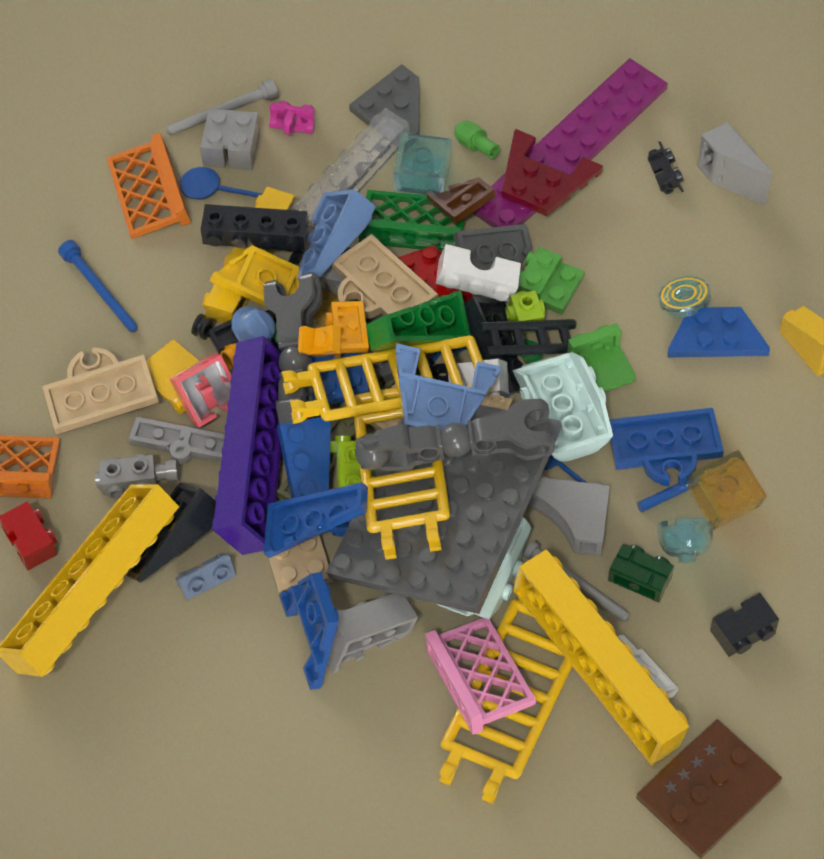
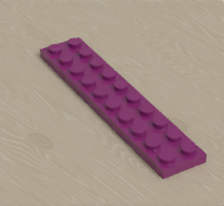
(583, 133)

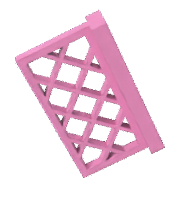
(459, 687)

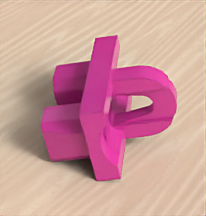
(283, 114)

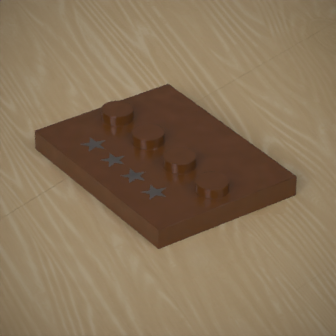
(708, 788)

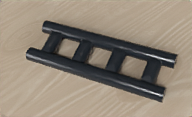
(520, 347)

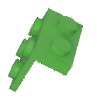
(603, 353)

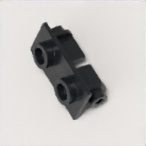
(670, 177)

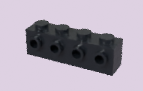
(254, 226)

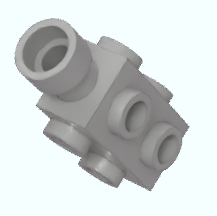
(118, 474)

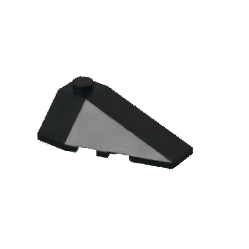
(492, 310)

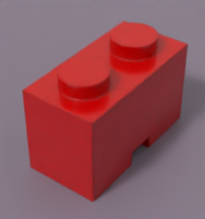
(26, 532)

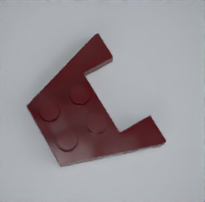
(540, 185)

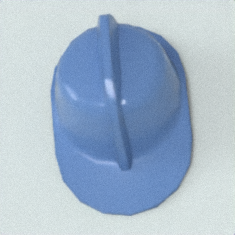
(253, 323)

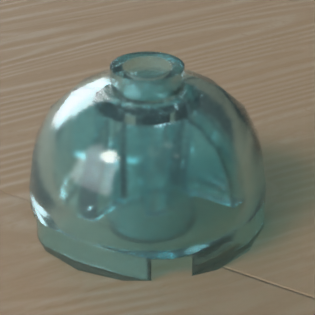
(685, 538)

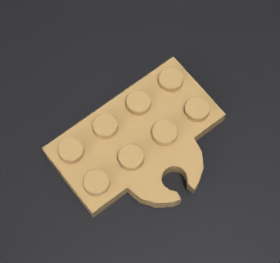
(379, 279)
(99, 390)

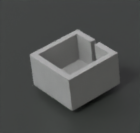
(232, 131)

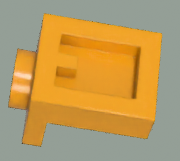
(319, 341)

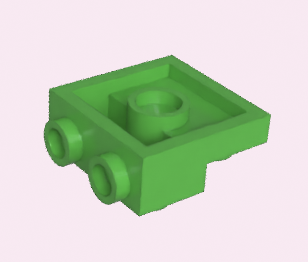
(551, 278)

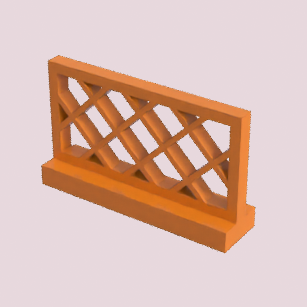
(169, 182)
(25, 481)

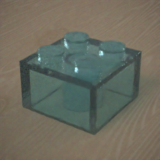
(422, 164)

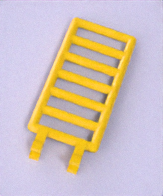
(321, 406)
(439, 492)
(536, 725)

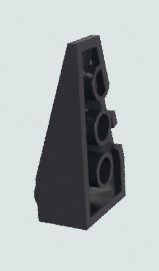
(189, 523)

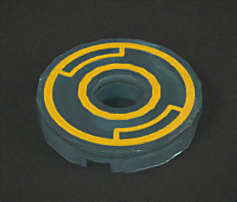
(690, 286)

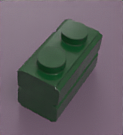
(641, 572)

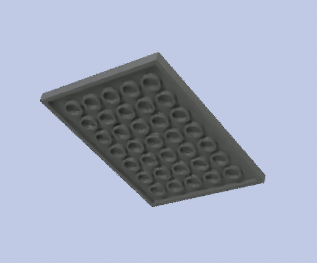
(485, 510)

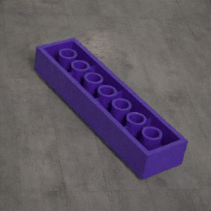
(250, 447)

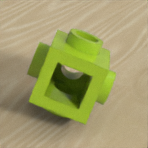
(525, 307)

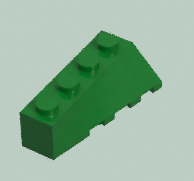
(420, 324)

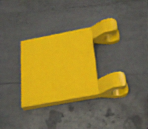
(166, 364)

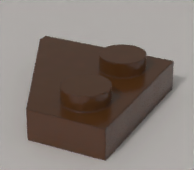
(462, 198)

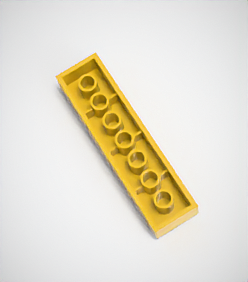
(87, 580)
(600, 657)

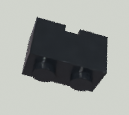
(746, 626)

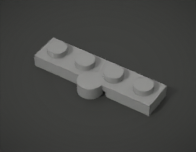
(179, 440)

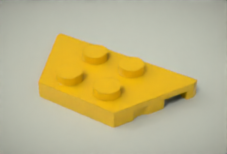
(251, 270)

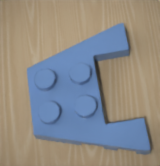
(436, 401)

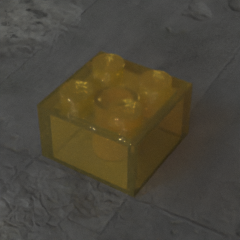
(726, 489)

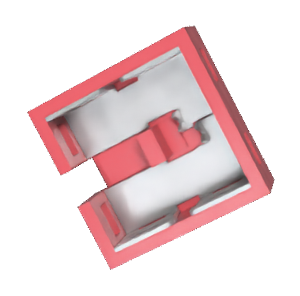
(203, 388)

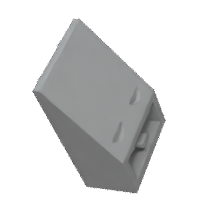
(733, 164)

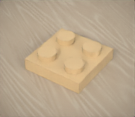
(298, 563)

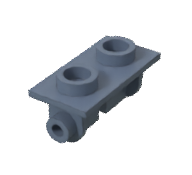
(210, 575)

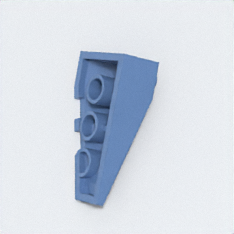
(338, 223)

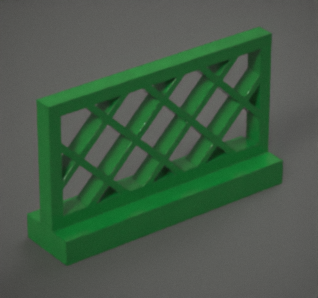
(408, 233)

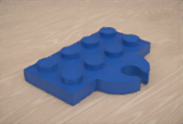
(666, 442)

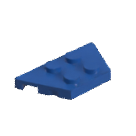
(718, 334)

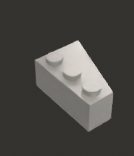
(370, 625)

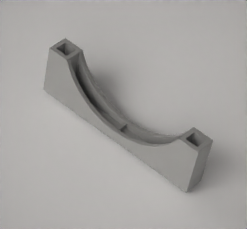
(575, 509)

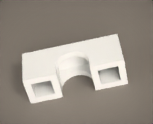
(459, 273)

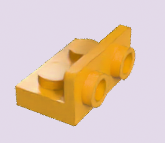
(351, 319)

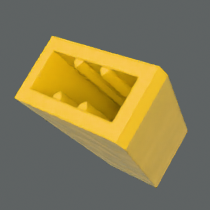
(806, 335)

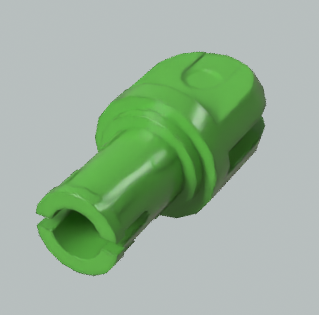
(475, 139)

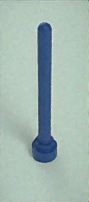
(71, 253)

